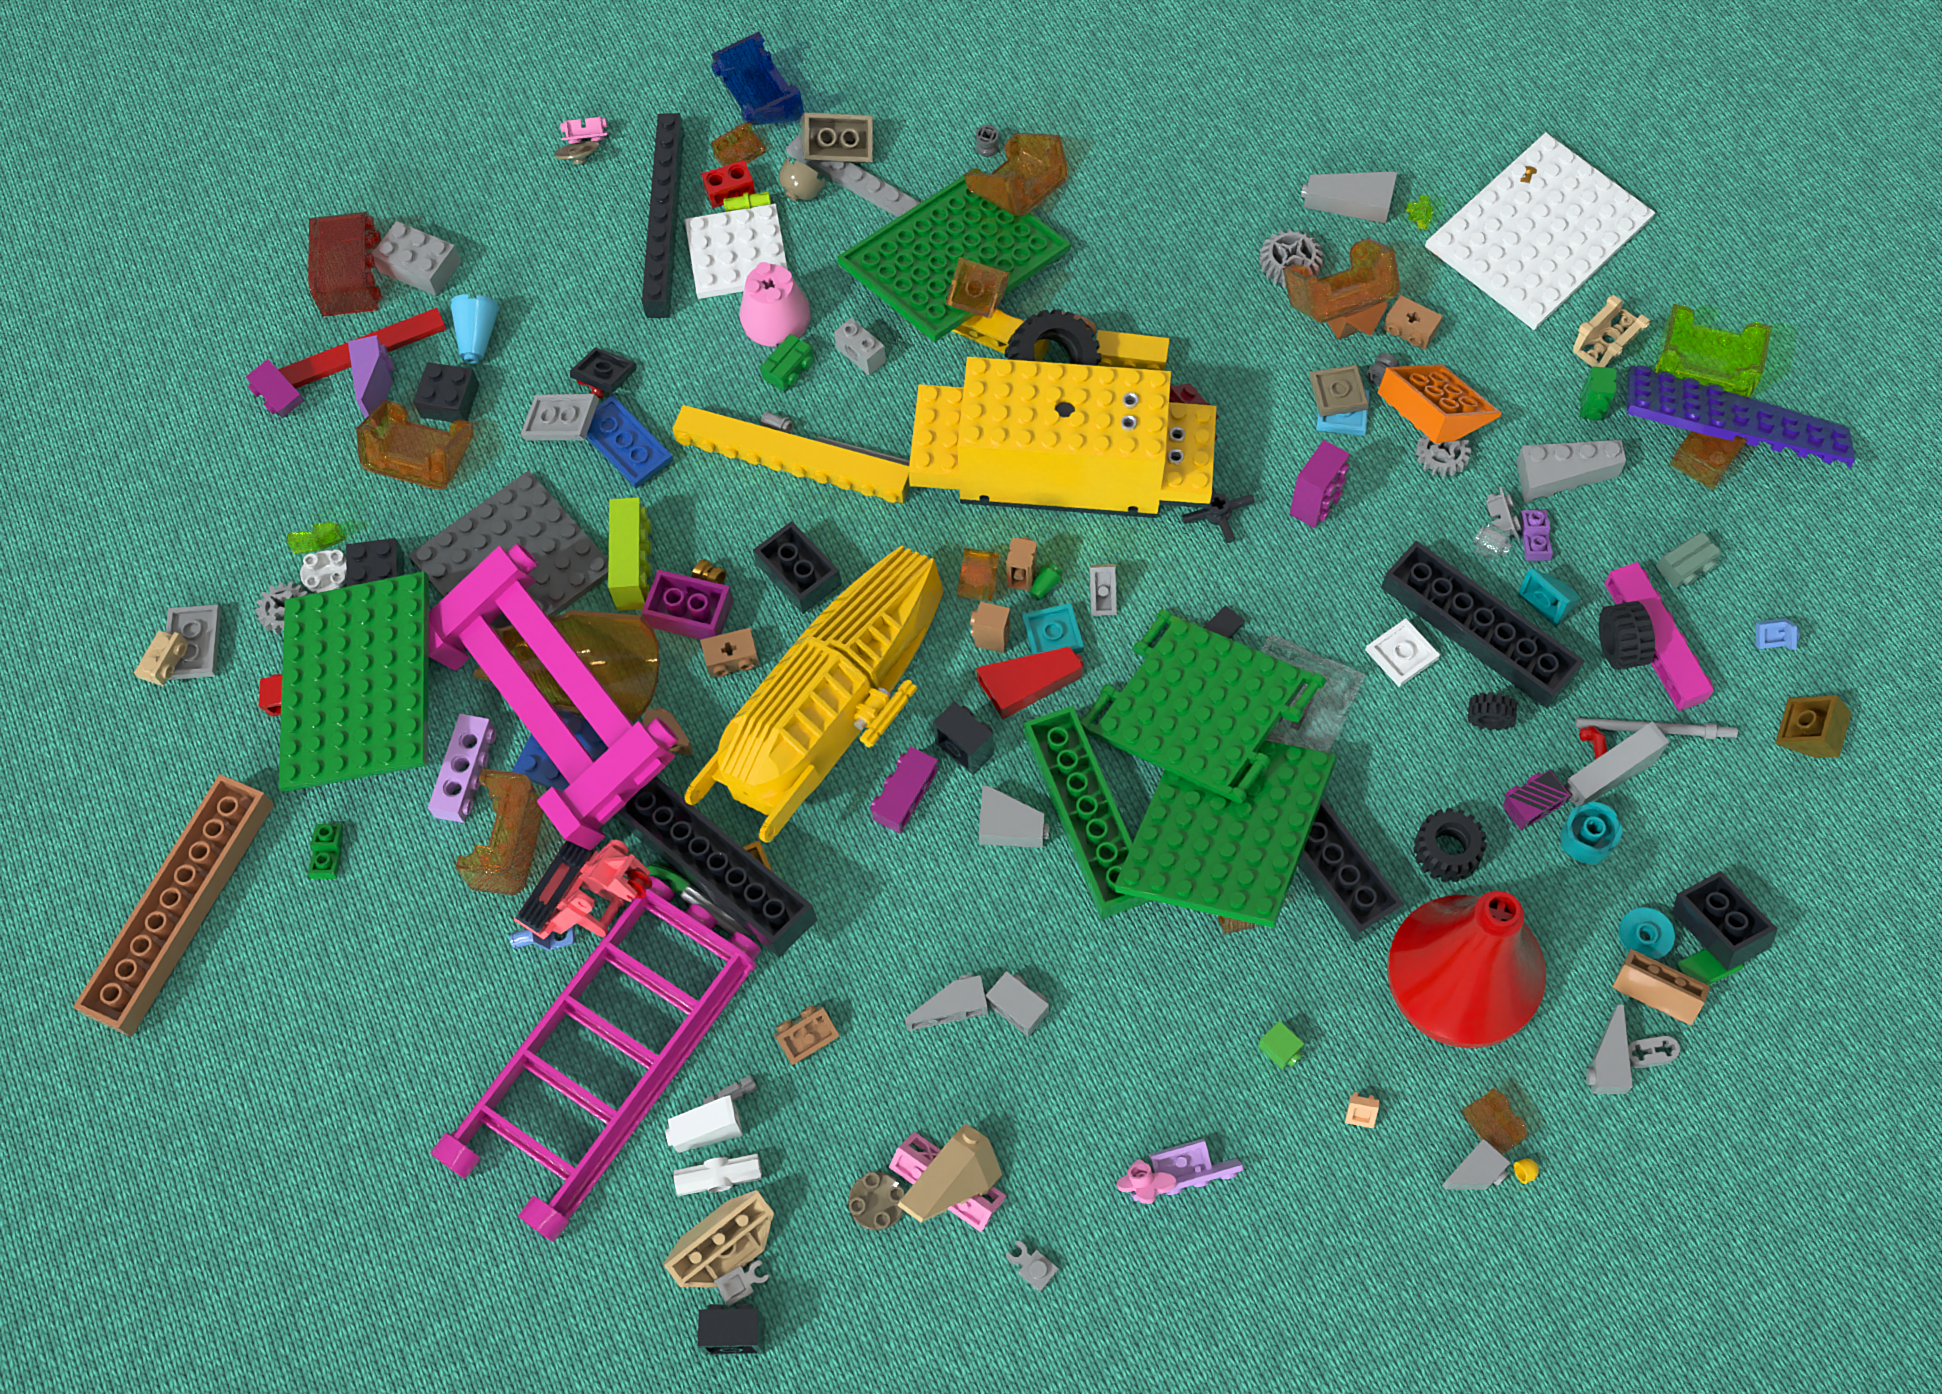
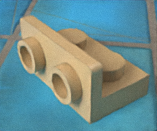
(161, 657)

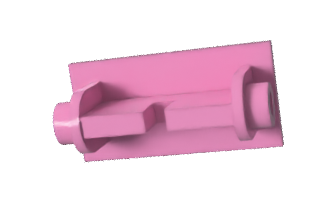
(593, 129)

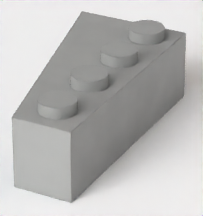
(1567, 465)

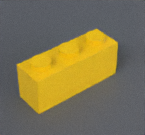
(1132, 350)

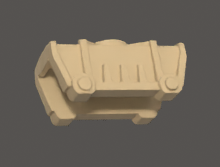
(1600, 325)

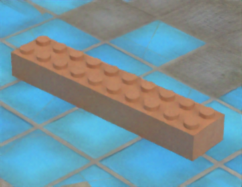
(174, 906)

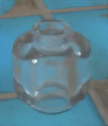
(1492, 542)

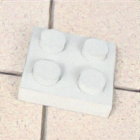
(1402, 652)

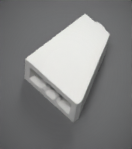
(704, 1125)

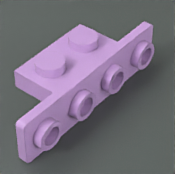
(1191, 1166)

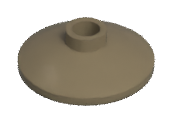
(577, 151)

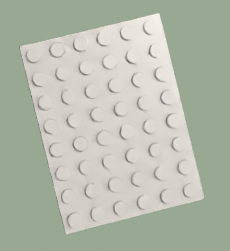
(1541, 237)

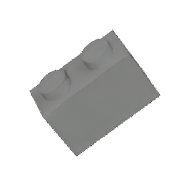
(1018, 1003)

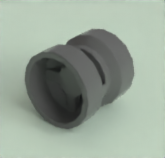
(987, 140)
(1376, 372)

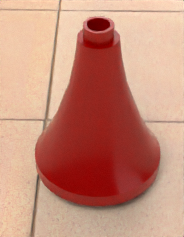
(1467, 969)

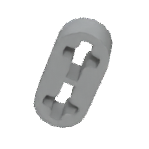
(1653, 1058)

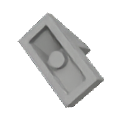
(1102, 589)

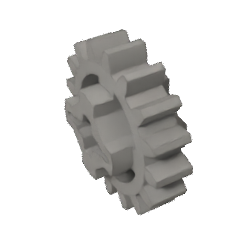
(1441, 456)
(273, 606)

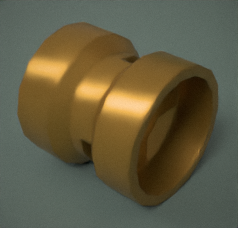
(705, 571)

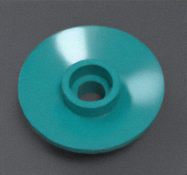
(1654, 925)

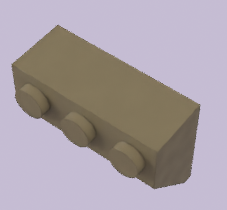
(837, 137)

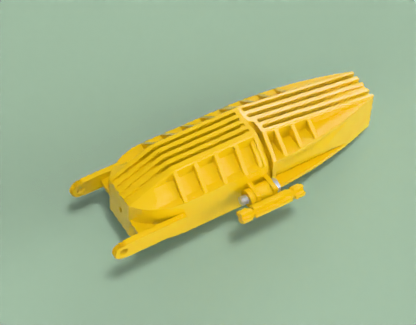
(827, 691)

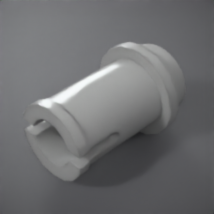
(776, 422)

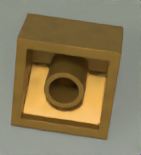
(1814, 726)

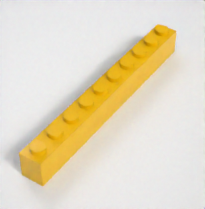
(792, 454)

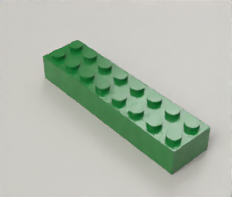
(1083, 806)

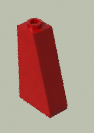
(1027, 679)

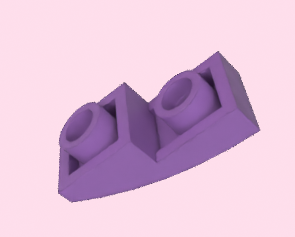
(1535, 535)

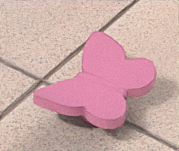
(1145, 1183)

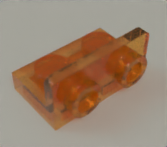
(737, 146)
(1496, 1122)

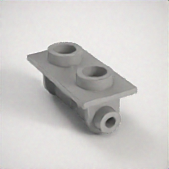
(1501, 506)

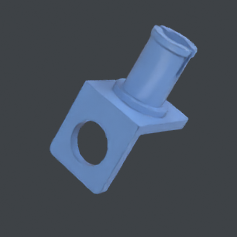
(526, 937)

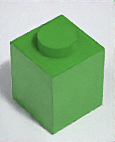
(1281, 1045)

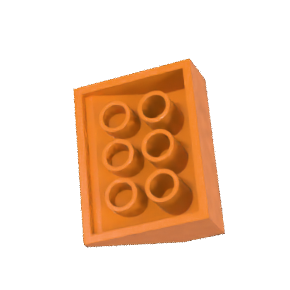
(1436, 401)

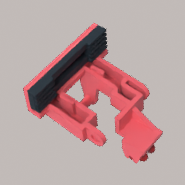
(560, 904)

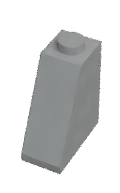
(1009, 821)

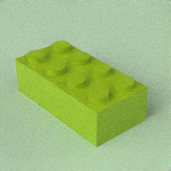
(629, 553)

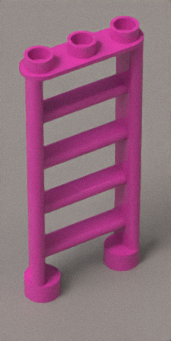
(697, 924)

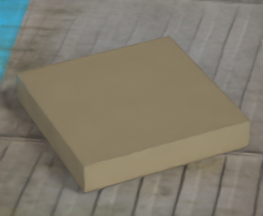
(1338, 390)

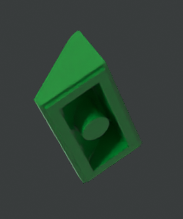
(1704, 968)

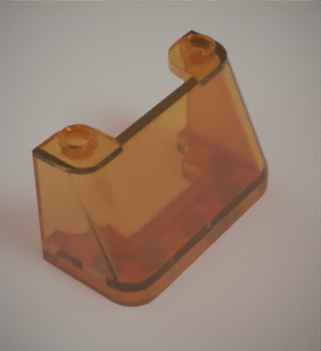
(1030, 174)
(410, 450)

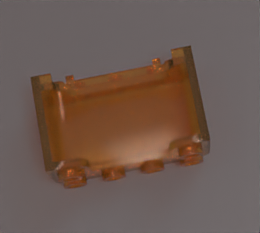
(1367, 283)
(507, 859)

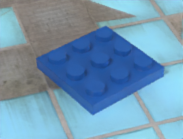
(542, 770)

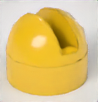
(1526, 1170)

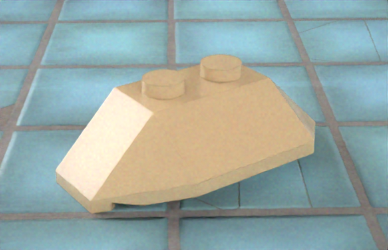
(721, 1241)

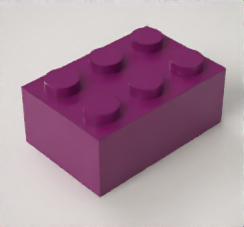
(1320, 484)
(687, 605)

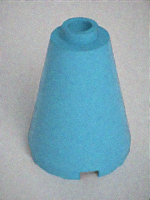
(473, 325)

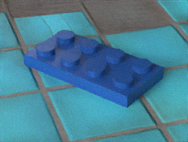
(626, 443)

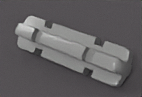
(735, 1090)

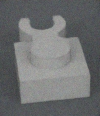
(1035, 1269)
(736, 1283)

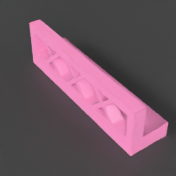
(912, 1164)

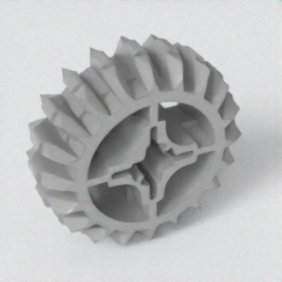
(1288, 250)

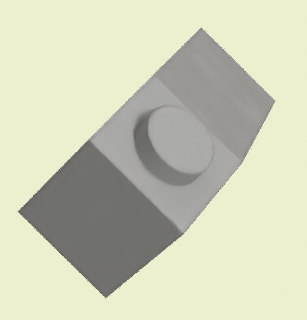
(955, 1002)
(1610, 1065)

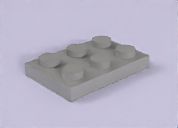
(559, 417)
(201, 630)

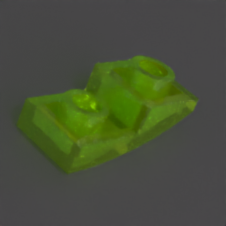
(322, 537)

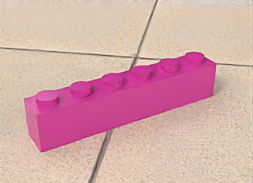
(1672, 658)

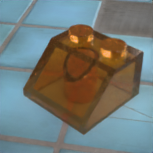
(977, 287)

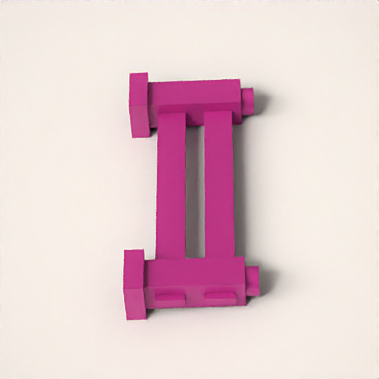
(634, 751)

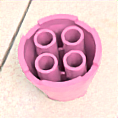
(773, 305)

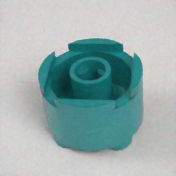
(1582, 844)

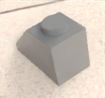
(1479, 1170)

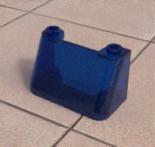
(757, 83)

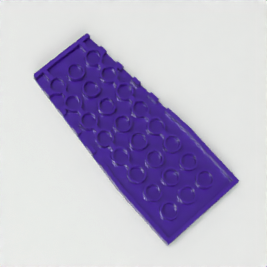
(1726, 414)

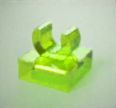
(1421, 211)

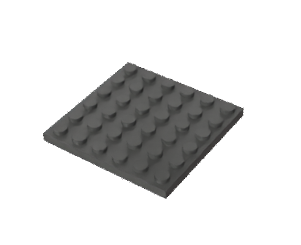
(526, 515)

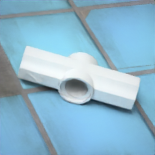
(717, 1174)

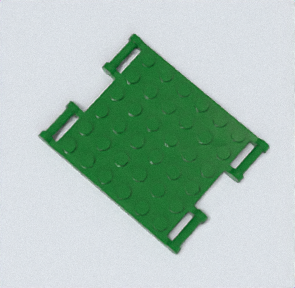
(1201, 706)

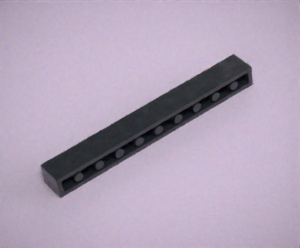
(663, 216)

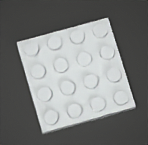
(730, 246)

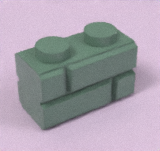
(1689, 560)

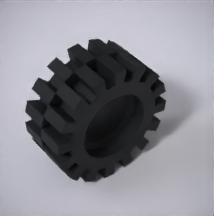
(1492, 711)

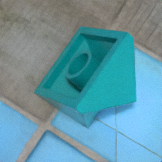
(1548, 596)

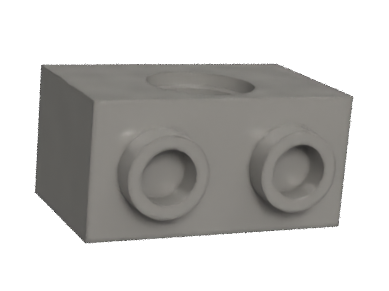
(860, 346)

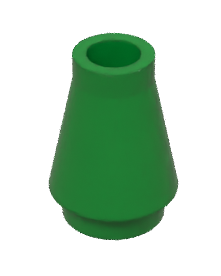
(1046, 579)

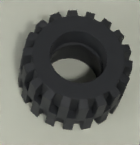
(1626, 635)
(1458, 827)

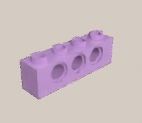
(467, 730)

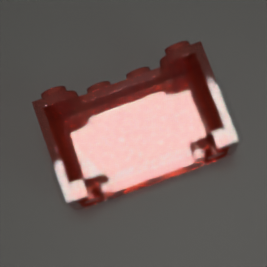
(343, 263)

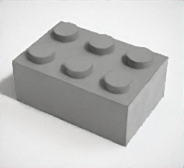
(416, 258)

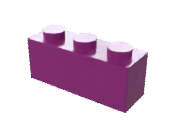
(904, 789)

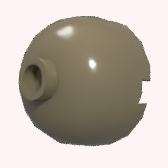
(800, 181)

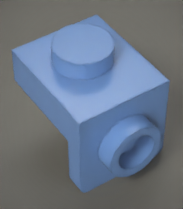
(1776, 634)

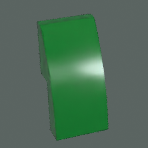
(326, 851)

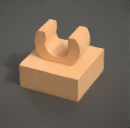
(1362, 1110)

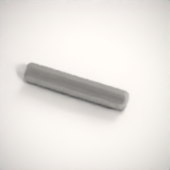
(694, 896)

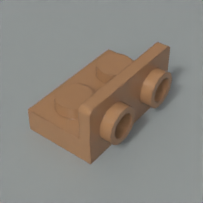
(805, 1034)

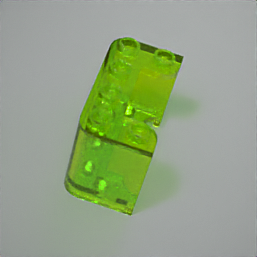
(1713, 354)

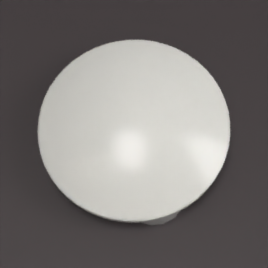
(324, 571)

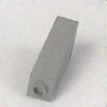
(1351, 194)
(1617, 765)

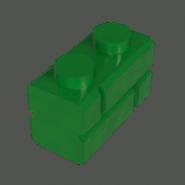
(787, 363)
(1597, 393)

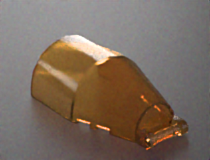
(614, 647)

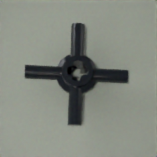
(1219, 512)

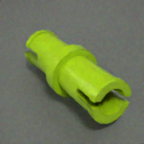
(747, 201)

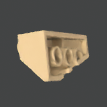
(957, 1173)

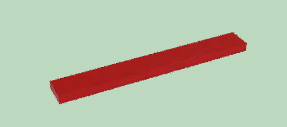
(338, 358)

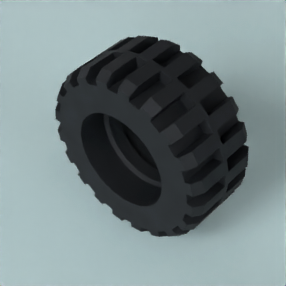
(1059, 328)

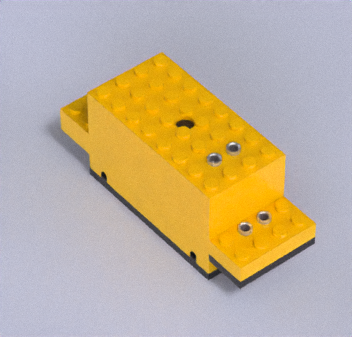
(1063, 439)

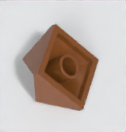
(1359, 321)

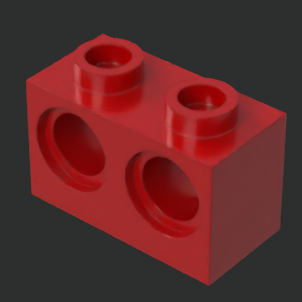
(727, 182)

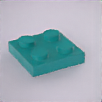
(1052, 629)

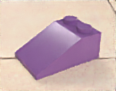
(370, 372)

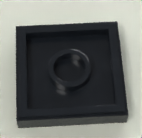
(603, 370)

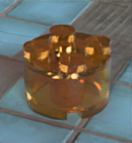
(978, 574)

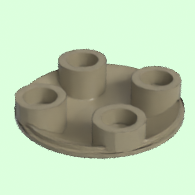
(875, 1201)

